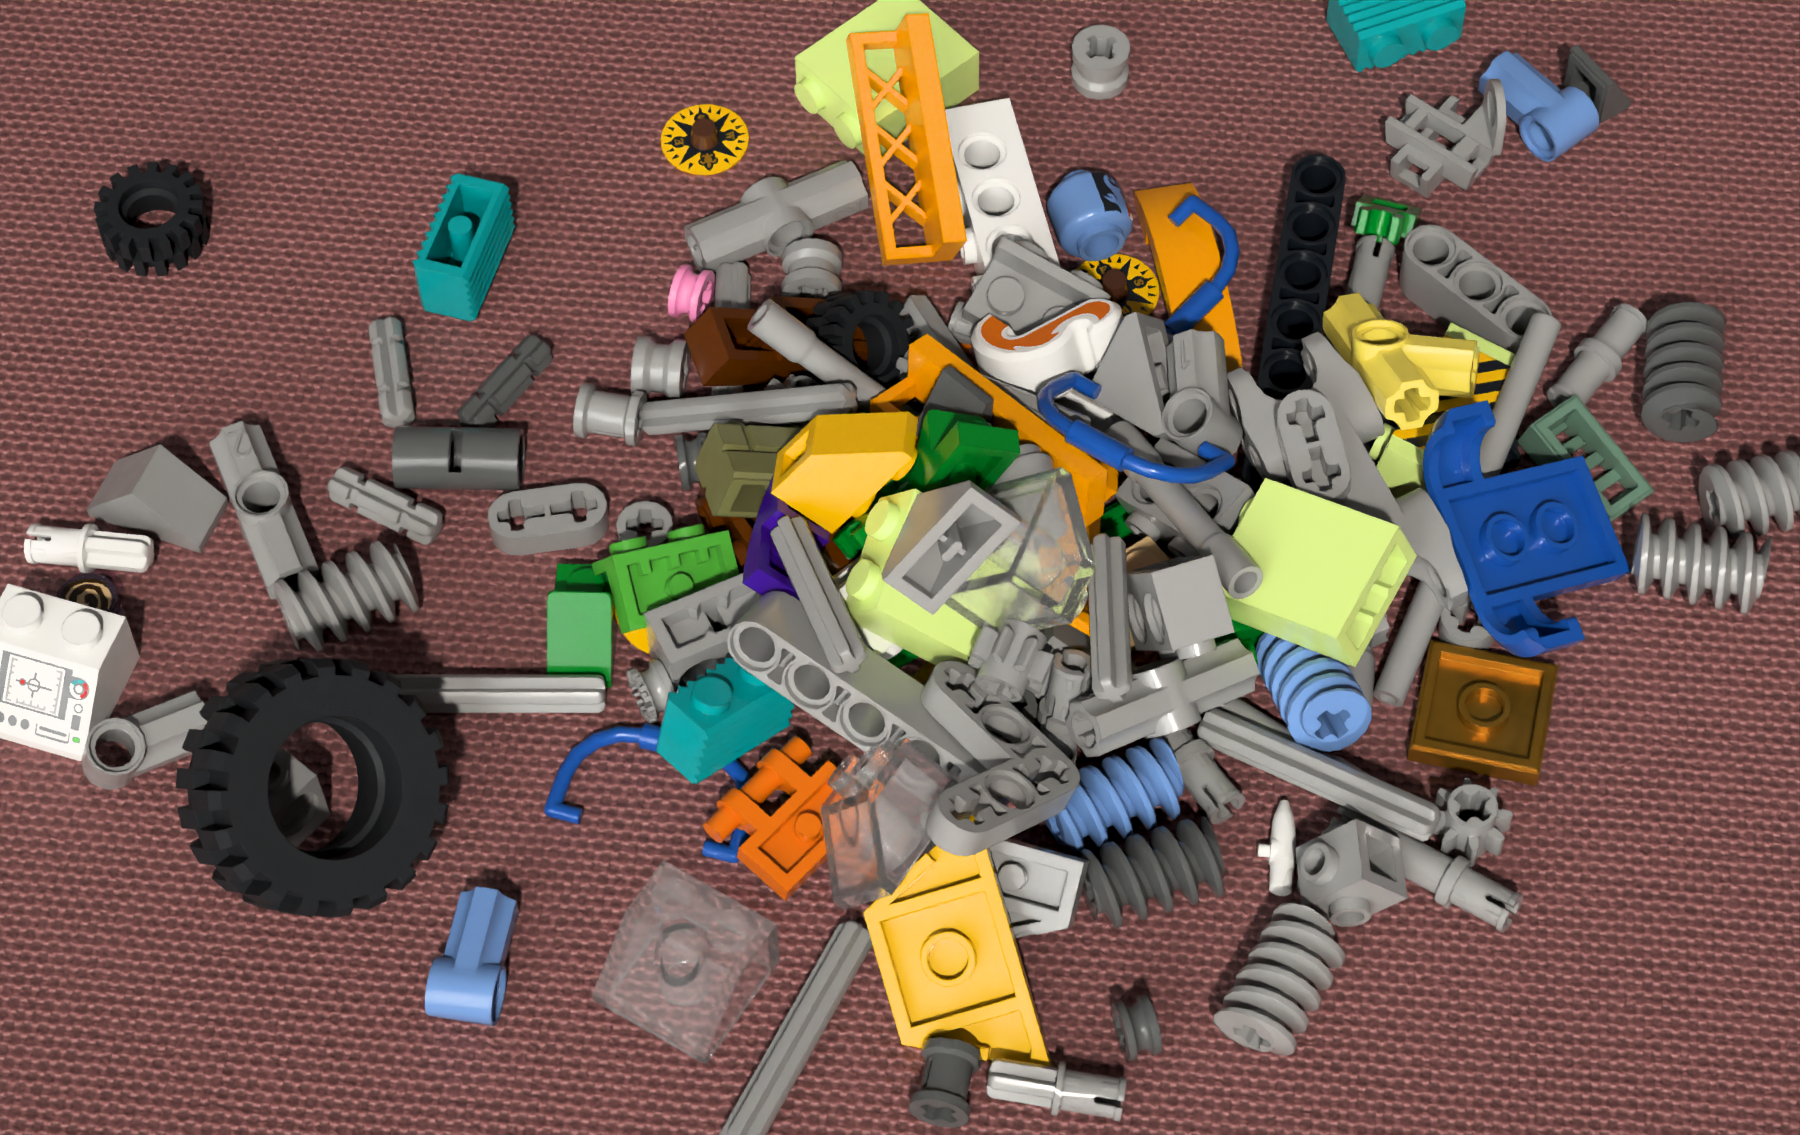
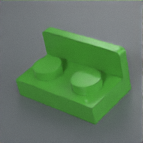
(656, 575)

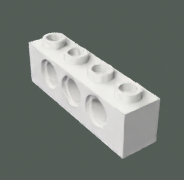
(994, 183)

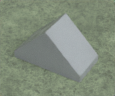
(1136, 373)
(160, 499)
(946, 542)

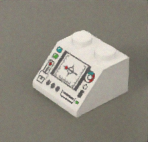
(59, 669)

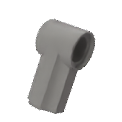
(1199, 394)
(150, 736)

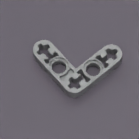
(1011, 768)

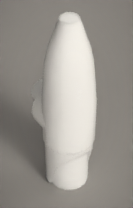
(1281, 850)

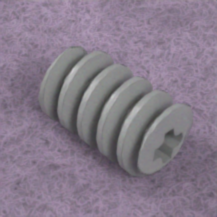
(1751, 493)
(1699, 564)
(346, 595)
(1281, 981)

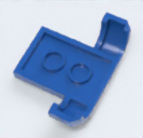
(1519, 533)

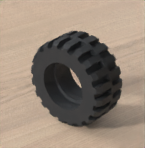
(394, 797)

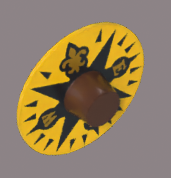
(704, 139)
(1126, 281)

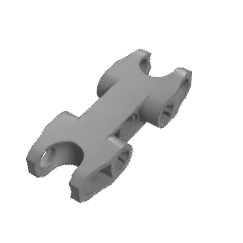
(1369, 494)

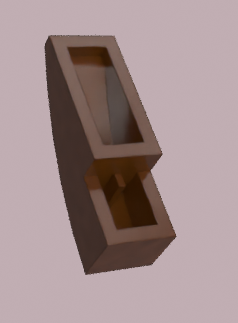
(733, 356)

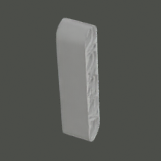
(863, 707)

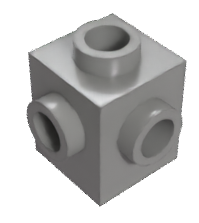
(1351, 872)

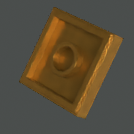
(1483, 713)

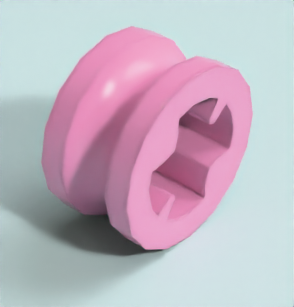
(690, 292)

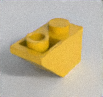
(842, 463)

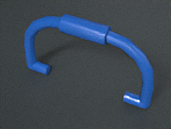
(1209, 293)
(1115, 452)
(647, 740)

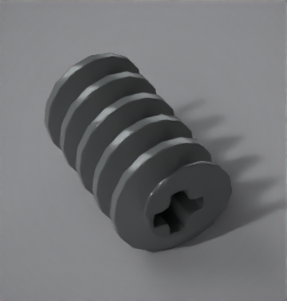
(1683, 371)
(1153, 870)

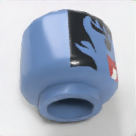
(1090, 215)

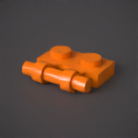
(790, 842)

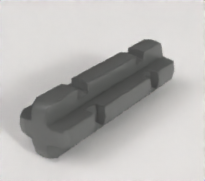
(505, 383)

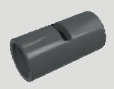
(458, 458)

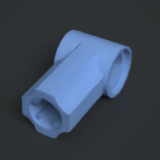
(1547, 117)
(471, 974)

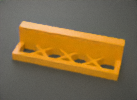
(928, 139)
(925, 365)

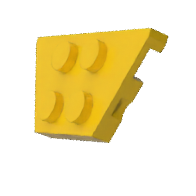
(955, 959)

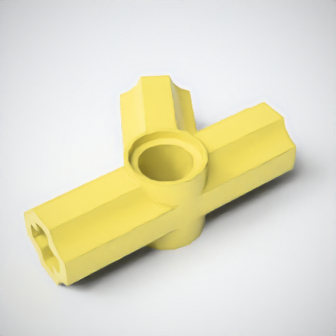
(1400, 368)

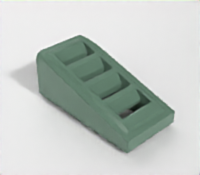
(1586, 433)

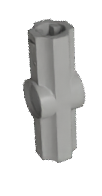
(776, 215)
(255, 486)
(1163, 698)

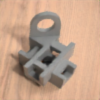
(1474, 139)

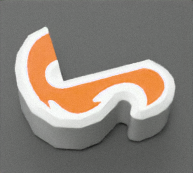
(1062, 345)

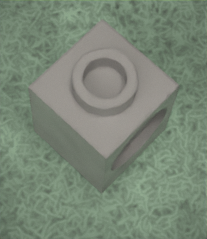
(295, 798)

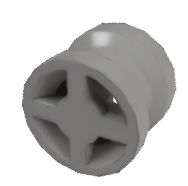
(1100, 62)
(811, 269)
(660, 367)

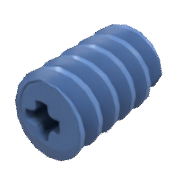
(1313, 694)
(1118, 794)

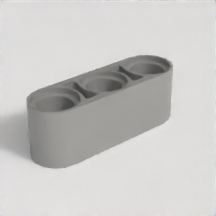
(1465, 288)

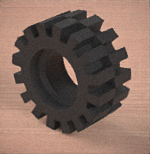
(147, 193)
(880, 324)

